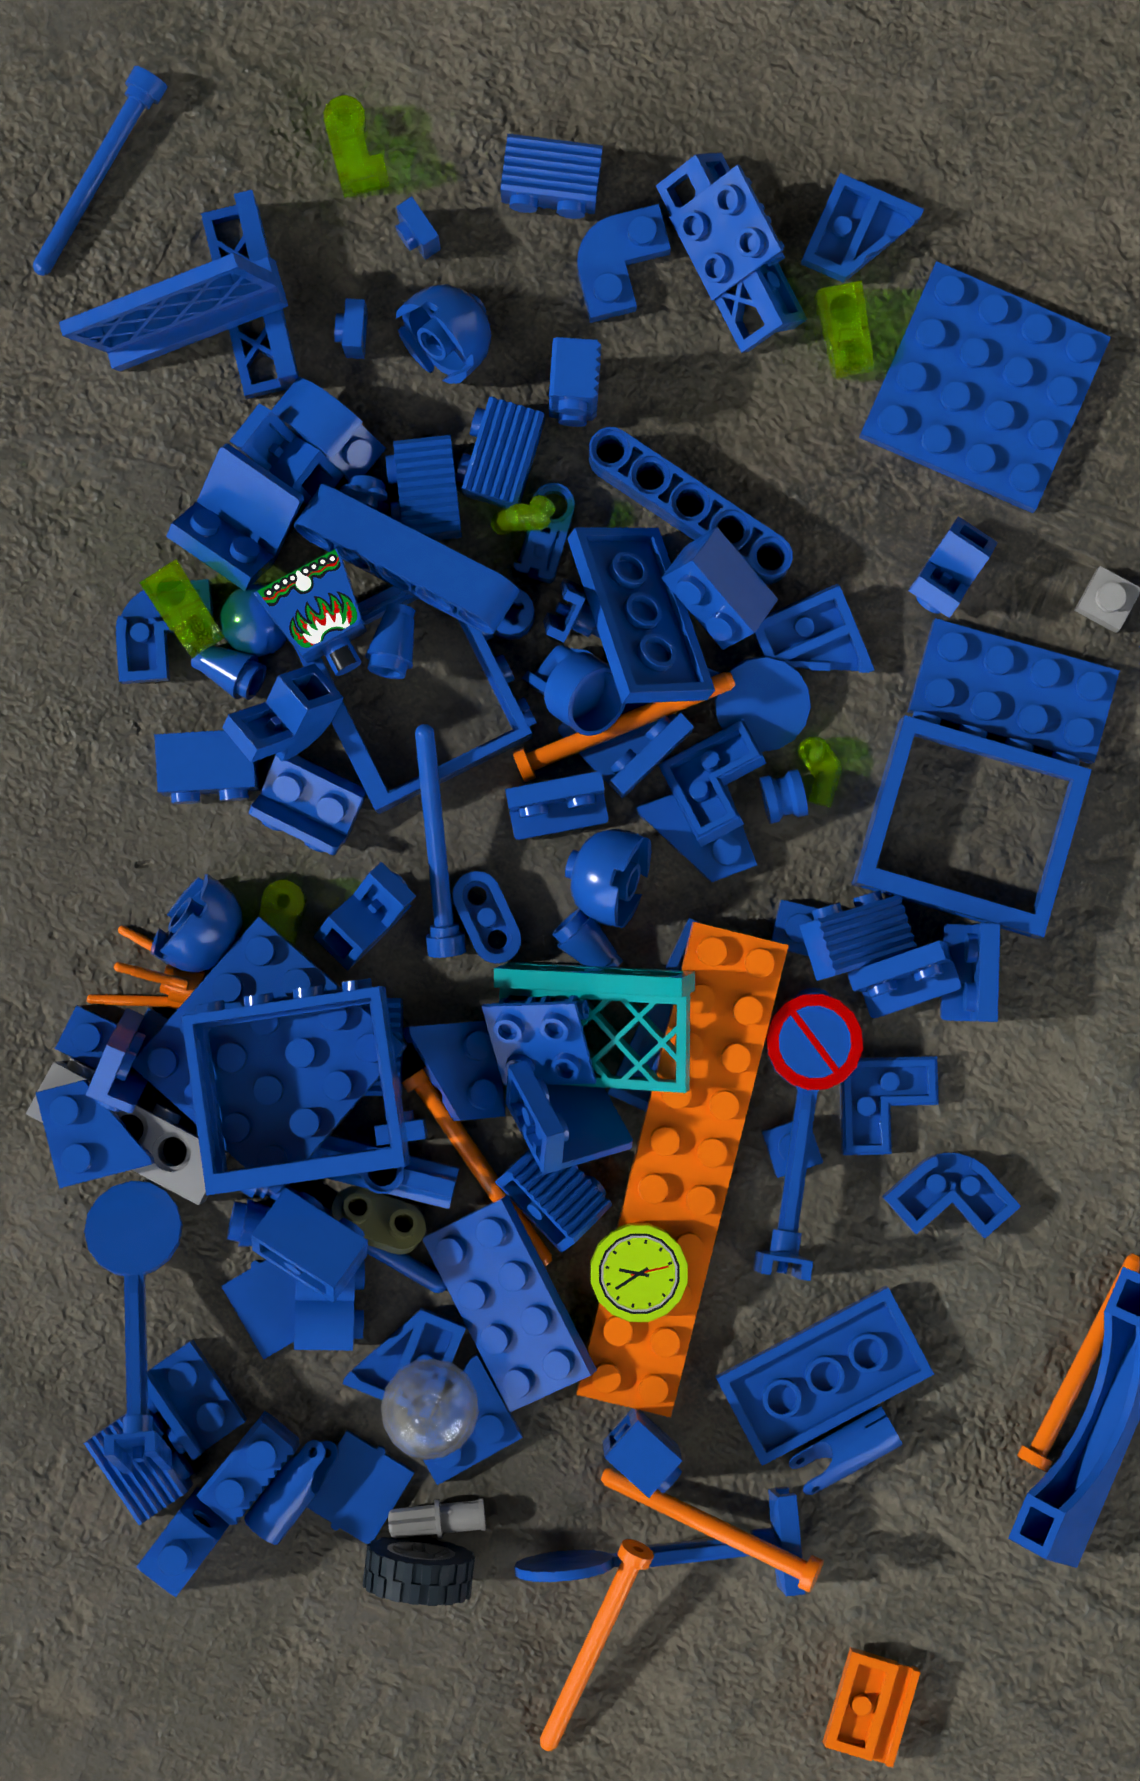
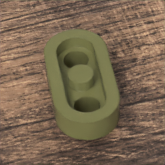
(379, 1219)

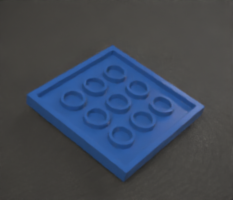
(984, 387)
(276, 1079)

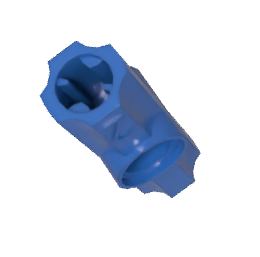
(419, 1181)

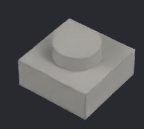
(1108, 599)

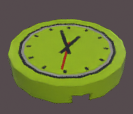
(638, 1272)

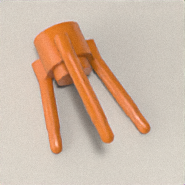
(173, 982)

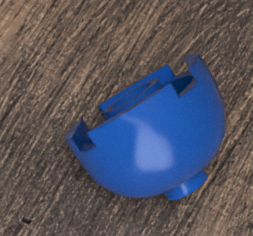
(446, 330)
(608, 874)
(201, 927)

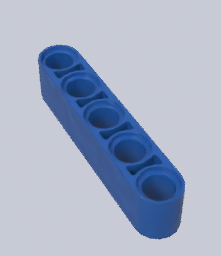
(677, 485)
(407, 559)

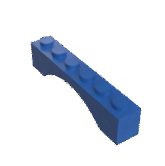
(1070, 1496)

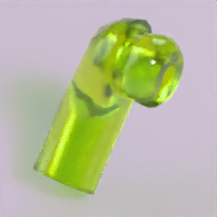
(524, 516)
(823, 766)

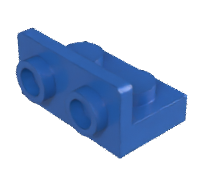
(309, 803)
(557, 805)
(977, 961)
(907, 979)
(115, 1081)
(192, 1401)

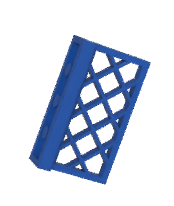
(180, 310)

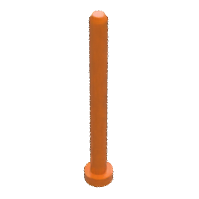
(628, 721)
(468, 1151)
(1071, 1385)
(633, 1557)
(804, 1570)

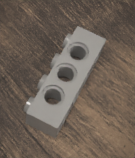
(158, 1124)

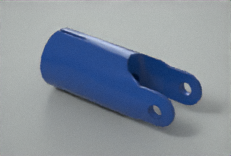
(849, 1448)
(291, 1491)

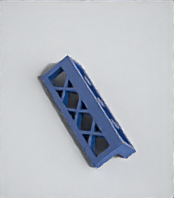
(766, 286)
(275, 322)

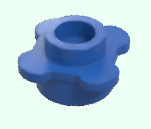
(367, 491)

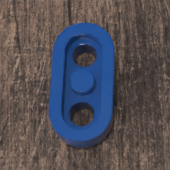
(487, 917)

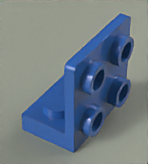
(238, 518)
(636, 753)
(563, 1121)

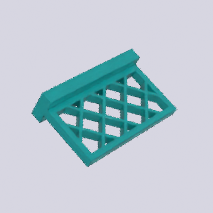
(609, 985)

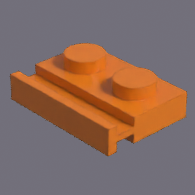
(871, 1707)

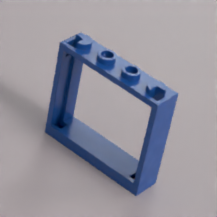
(498, 675)
(949, 901)
(262, 1007)

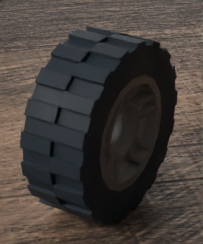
(418, 1571)

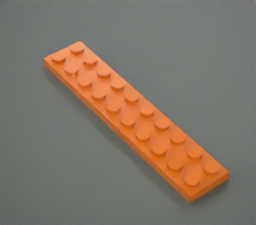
(689, 1157)

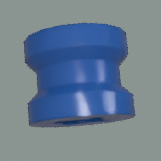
(517, 621)
(783, 796)

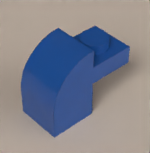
(328, 427)
(284, 454)
(952, 568)
(290, 719)
(365, 916)

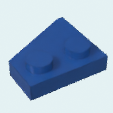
(856, 228)
(815, 634)
(714, 860)
(462, 1067)
(86, 1137)
(420, 1337)
(492, 1432)

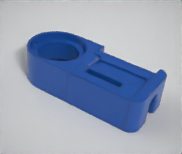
(544, 548)

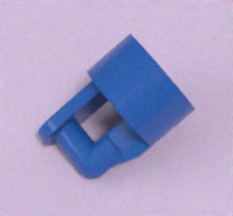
(578, 690)

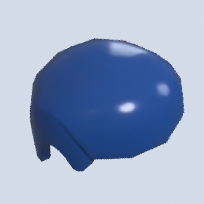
(248, 625)

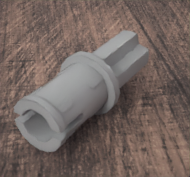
(437, 1519)

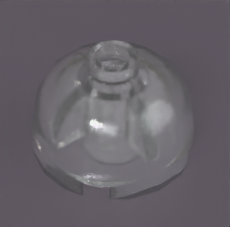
(429, 1408)

